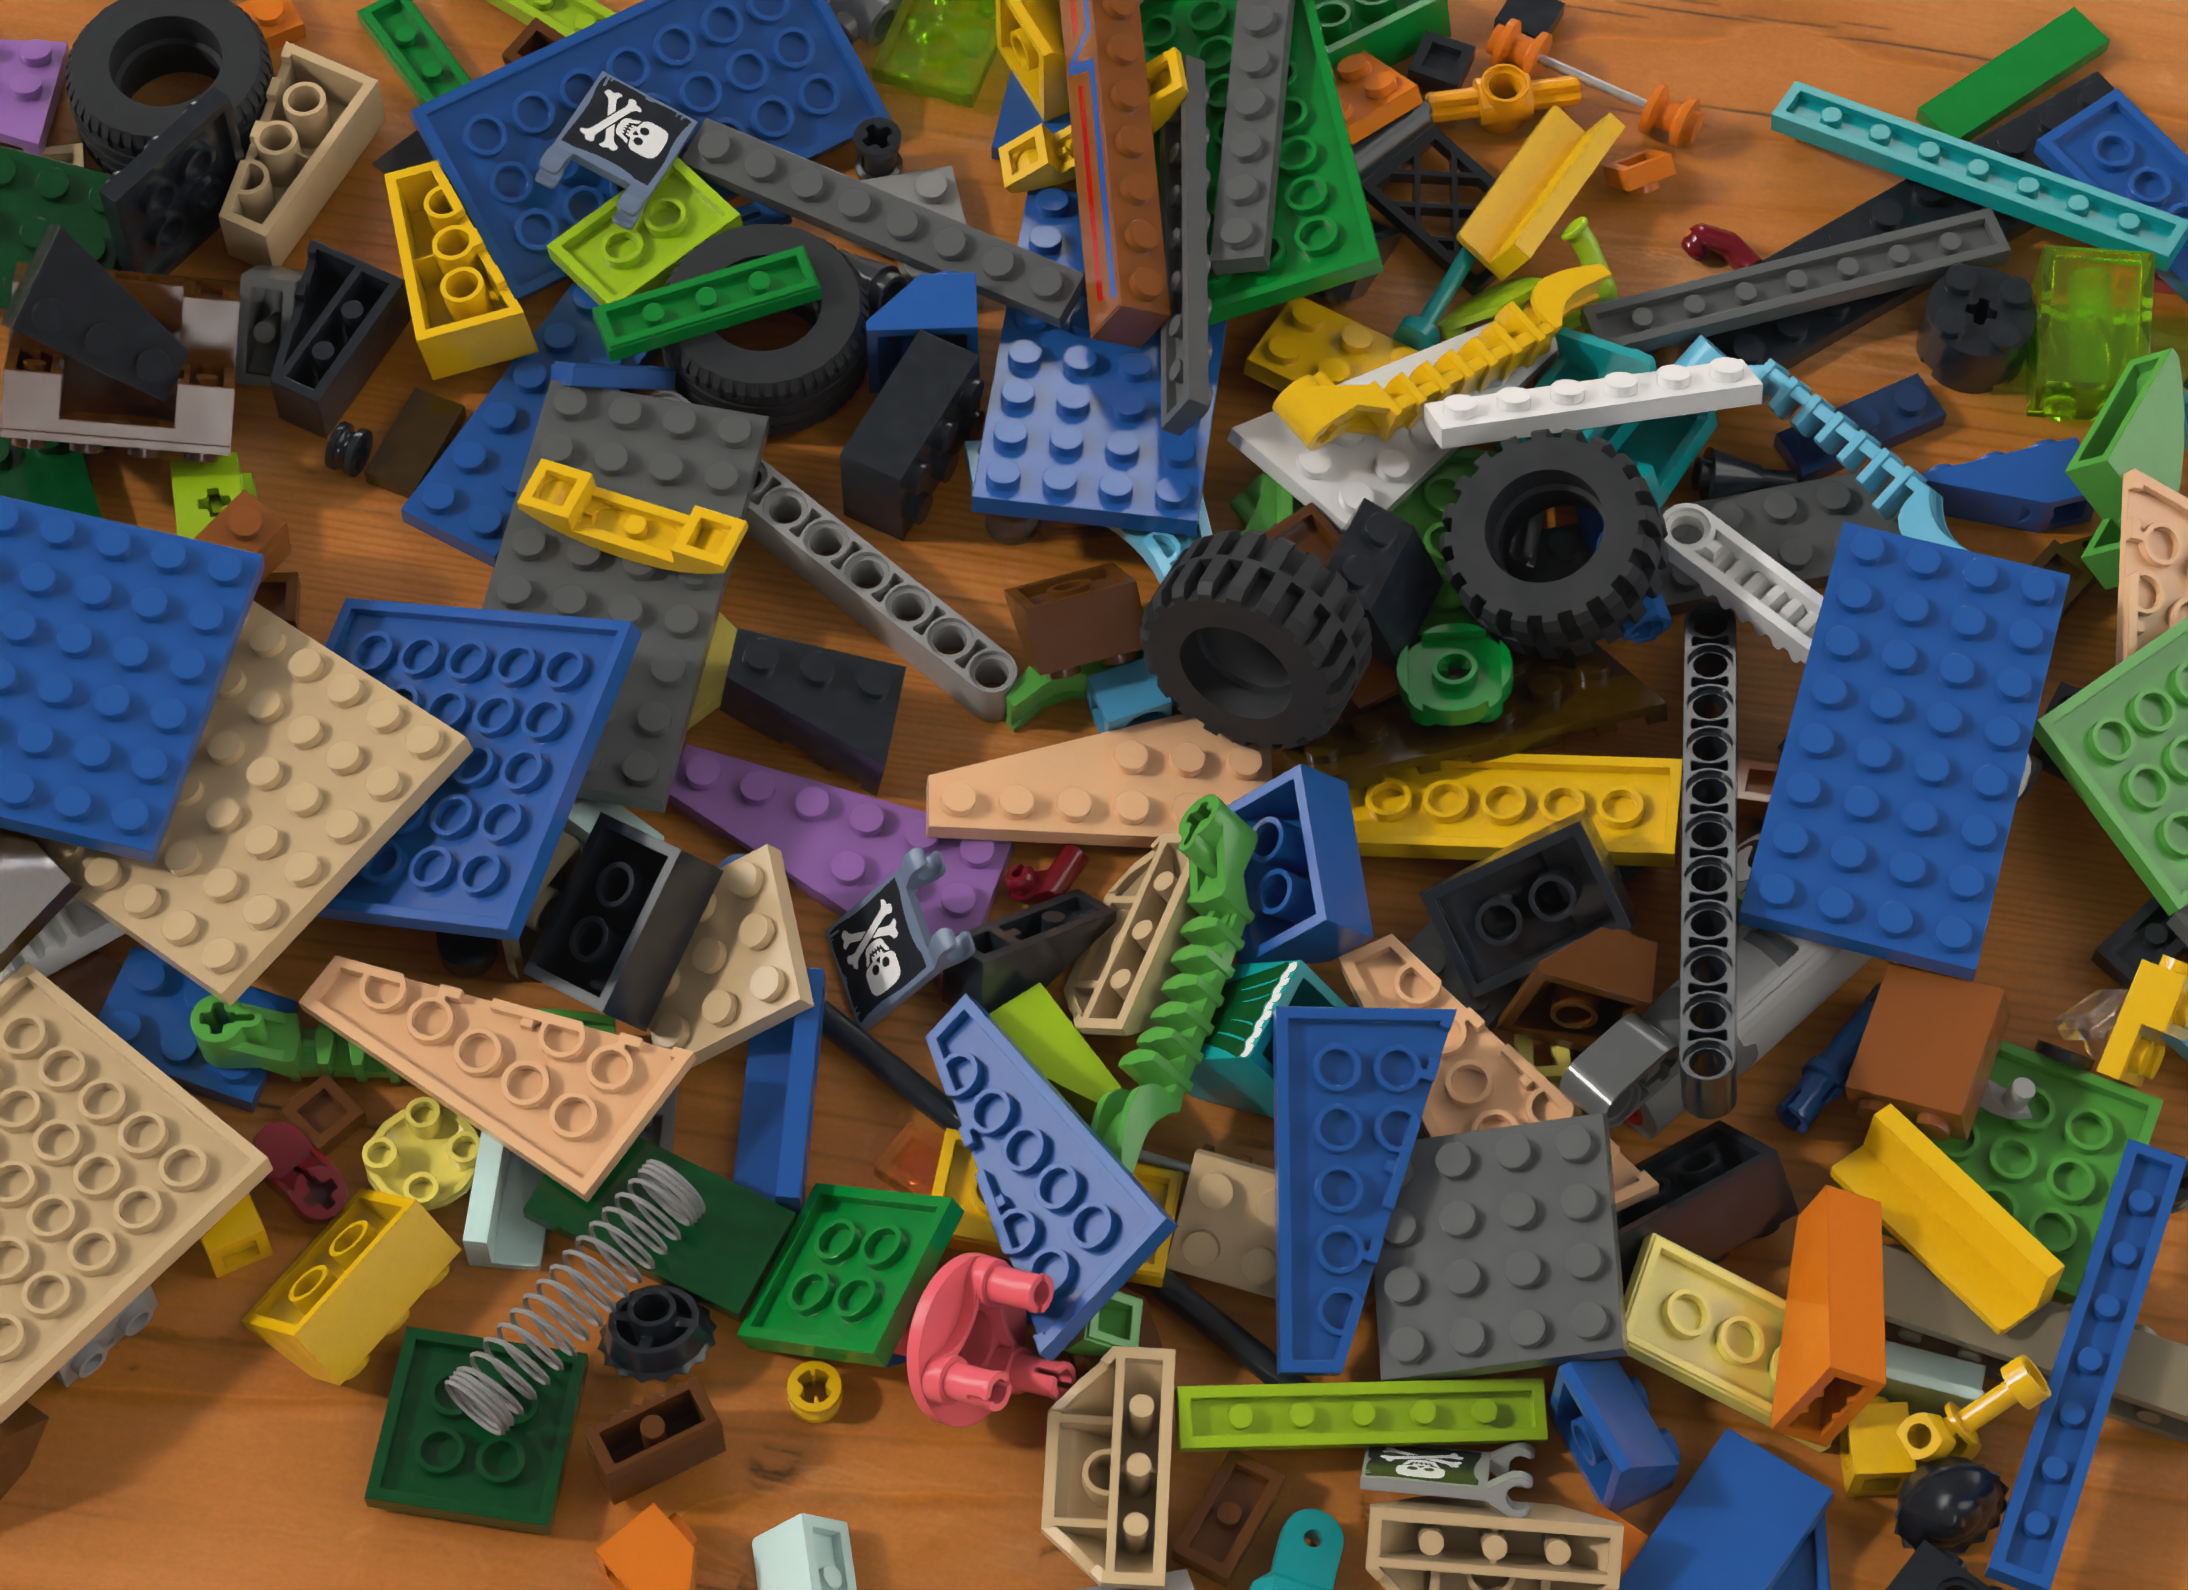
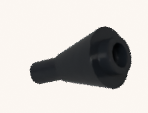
(1724, 474)

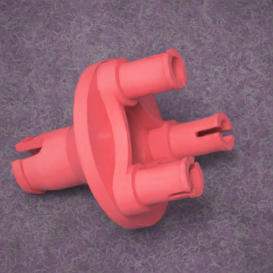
(971, 1338)

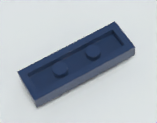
(1888, 414)

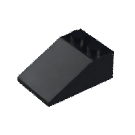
(1528, 903)

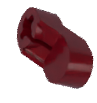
(318, 1190)

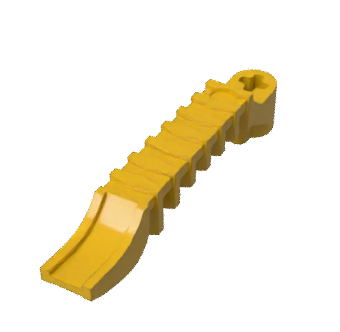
(1323, 411)

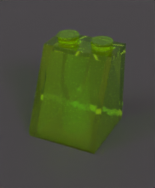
(2087, 327)

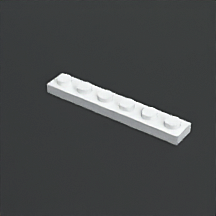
(1592, 403)

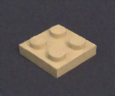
(1227, 1224)

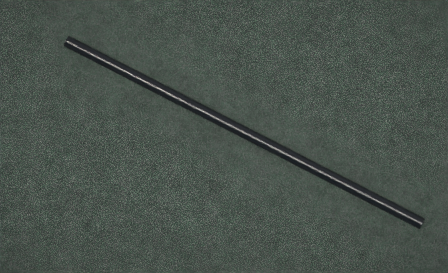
(941, 1110)

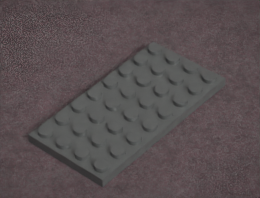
(670, 458)

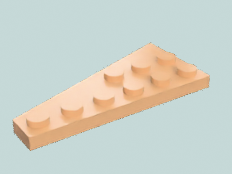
(1095, 788)

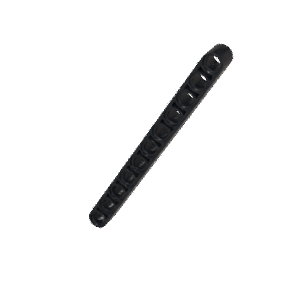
(1709, 863)

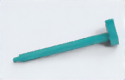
(1420, 330)

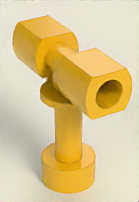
(1933, 1437)

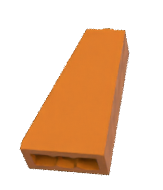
(1832, 1318)

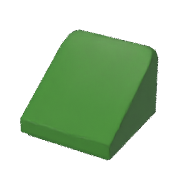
(1112, 1326)

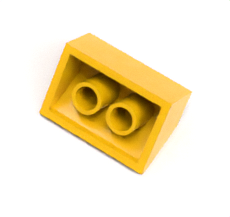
(353, 1285)

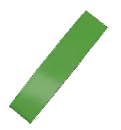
(2134, 429)

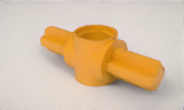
(1504, 98)

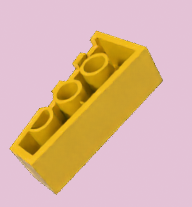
(453, 287)

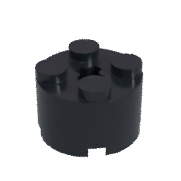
(1976, 328)

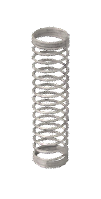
(482, 1400)

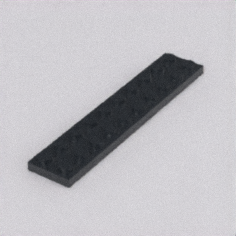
(1900, 207)

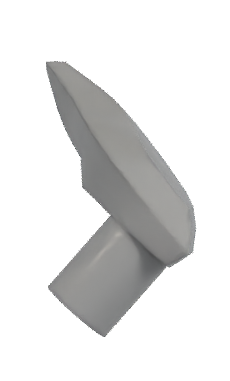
(2009, 1102)

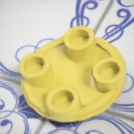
(423, 1154)

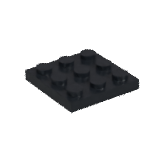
(174, 188)

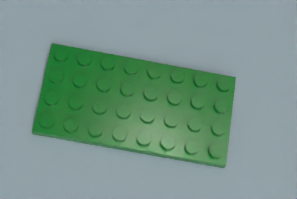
(1320, 207)

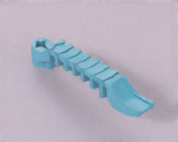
(1919, 505)

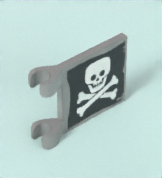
(1450, 1473)

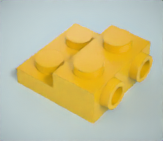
(2152, 1007)

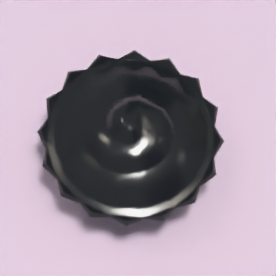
(656, 1334)
(1949, 1504)

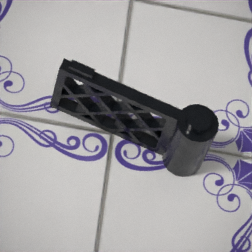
(1384, 159)

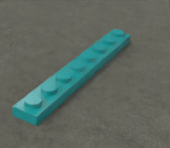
(1978, 174)

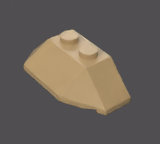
(1123, 971)
(1112, 1468)
(1477, 1547)

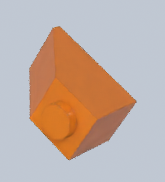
(650, 1554)

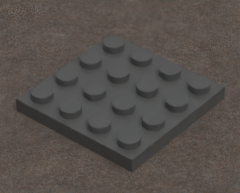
(1502, 1254)

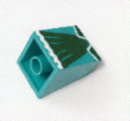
(1240, 1049)

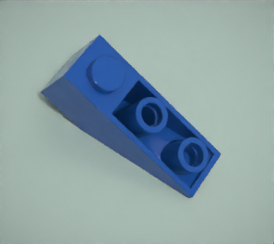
(2014, 488)

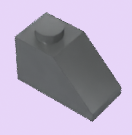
(264, 310)

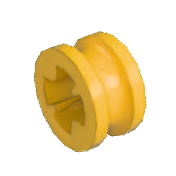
(812, 1372)

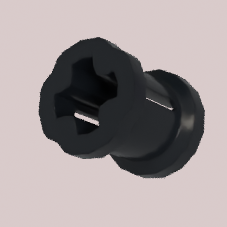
(878, 147)

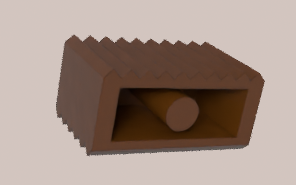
(655, 1440)

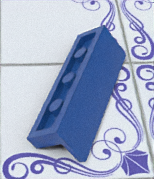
(781, 1103)

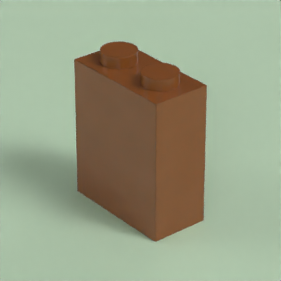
(1928, 1050)

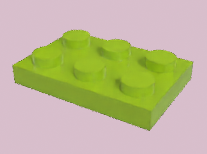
(623, 262)

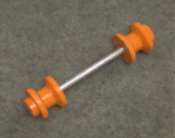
(1680, 120)

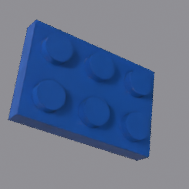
(152, 1014)

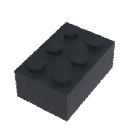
(912, 436)
(623, 921)

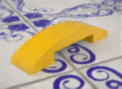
(1047, 159)
(628, 526)

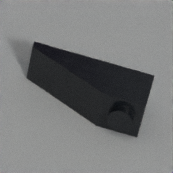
(1026, 949)

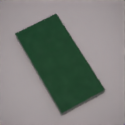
(715, 1260)

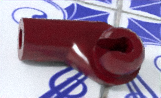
(1722, 242)
(1038, 886)

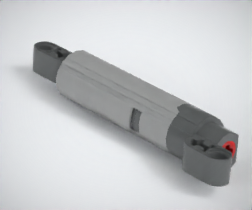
(1780, 982)

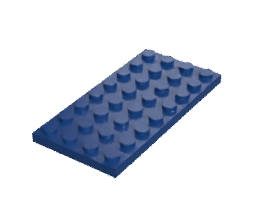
(747, 64)
(1080, 417)
(1905, 751)

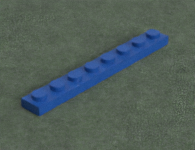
(2086, 1368)

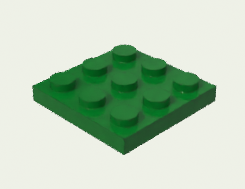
(850, 1274)

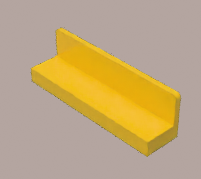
(1535, 190)
(1950, 1222)

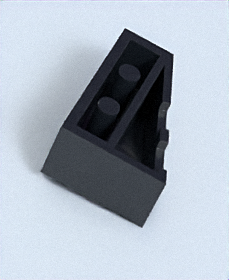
(90, 317)
(336, 337)
(817, 700)

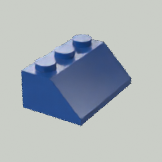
(1303, 871)

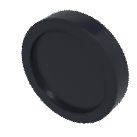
(2064, 1055)

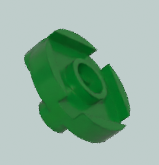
(1459, 701)

